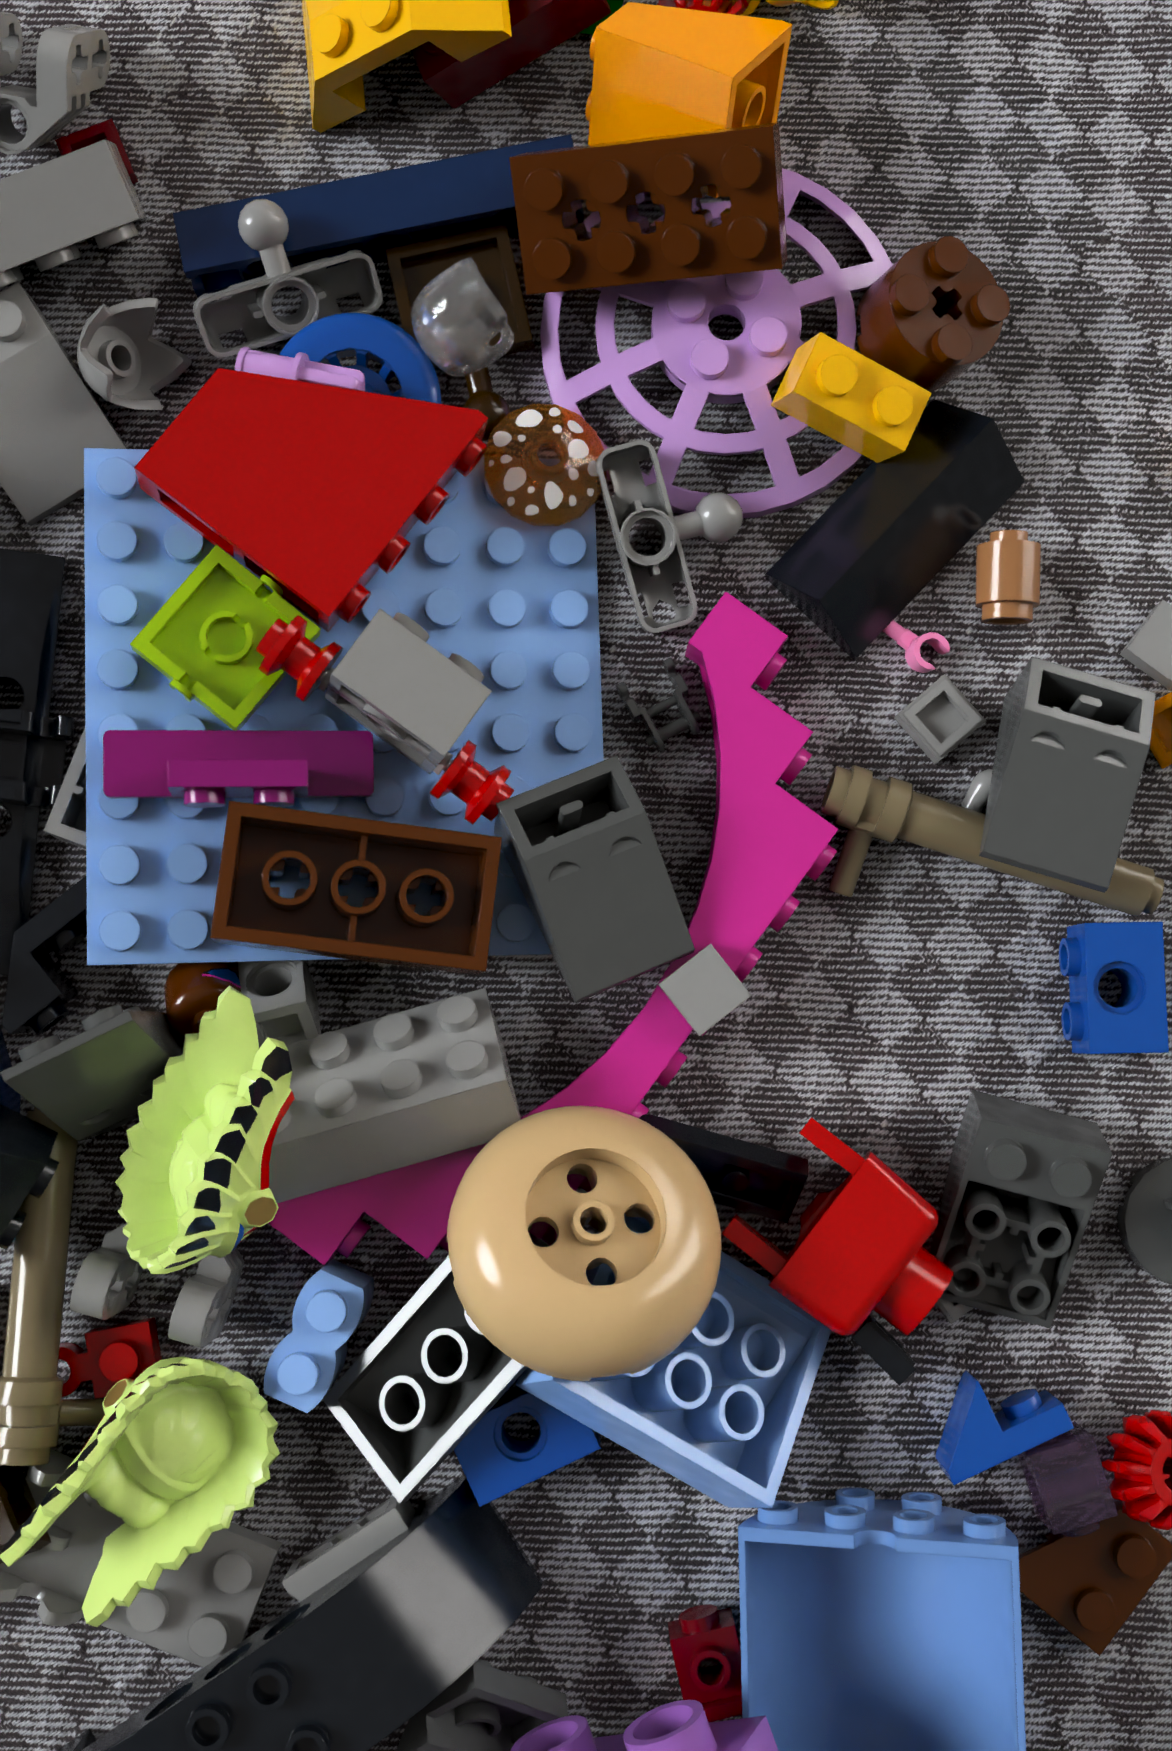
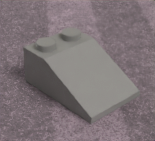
(43, 412)

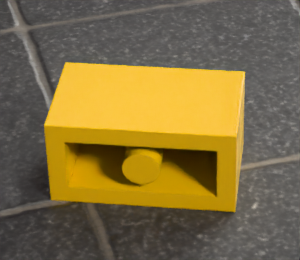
(851, 398)

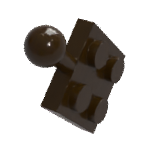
(490, 247)

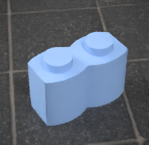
(316, 1348)

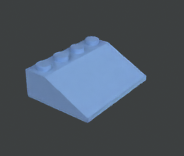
(721, 1402)

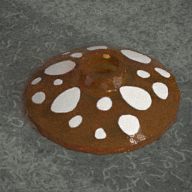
(527, 486)

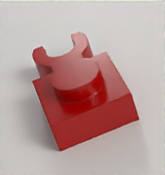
(111, 1355)

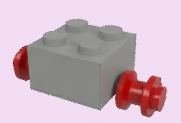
(401, 695)

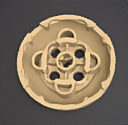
(538, 1298)

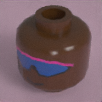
(195, 990)

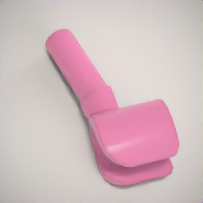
(911, 643)

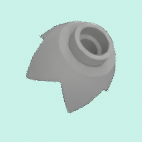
(139, 361)

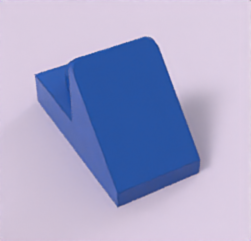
(980, 1439)

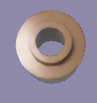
(1008, 578)

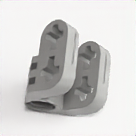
(68, 67)
(202, 1307)

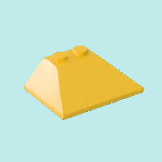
(360, 35)

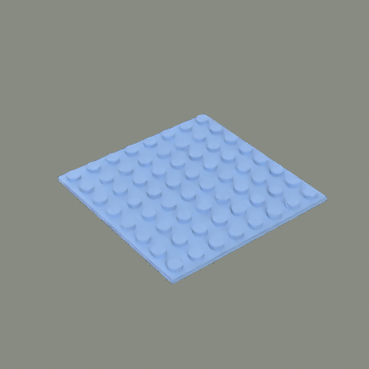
(473, 578)

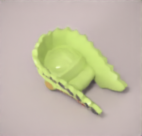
(205, 1143)
(171, 1462)

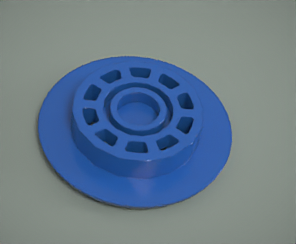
(375, 339)

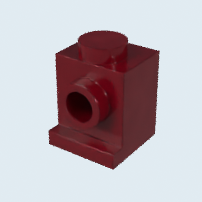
(704, 1634)

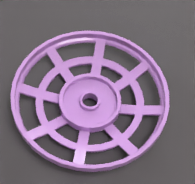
(723, 369)

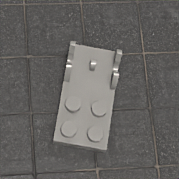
(188, 1614)

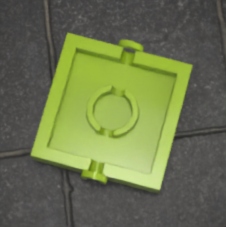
(211, 634)

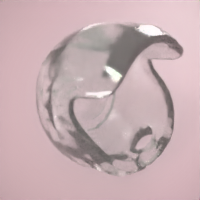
(458, 319)

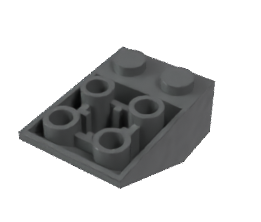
(1066, 773)
(593, 877)
(99, 1075)
(1022, 1201)

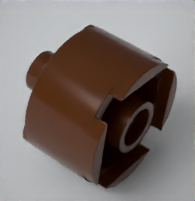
(932, 313)

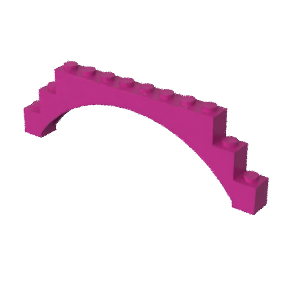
(756, 860)

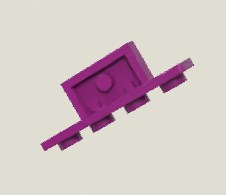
(237, 764)

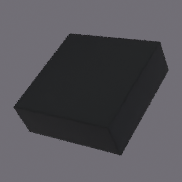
(884, 1350)

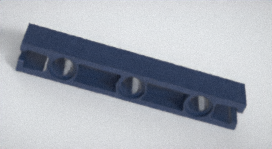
(360, 214)

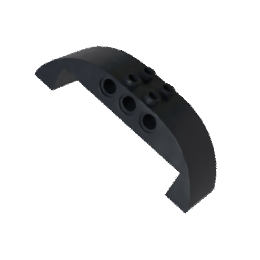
(357, 1650)

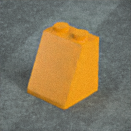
(683, 73)

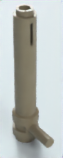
(896, 811)
(29, 1380)

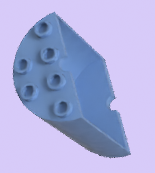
(881, 1625)

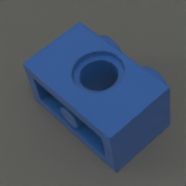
(1137, 958)
(502, 1464)

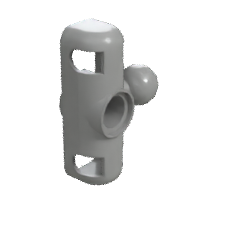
(265, 229)
(715, 519)

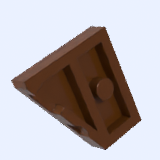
(1095, 1578)

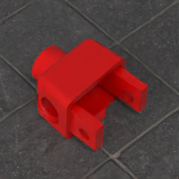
(855, 1247)

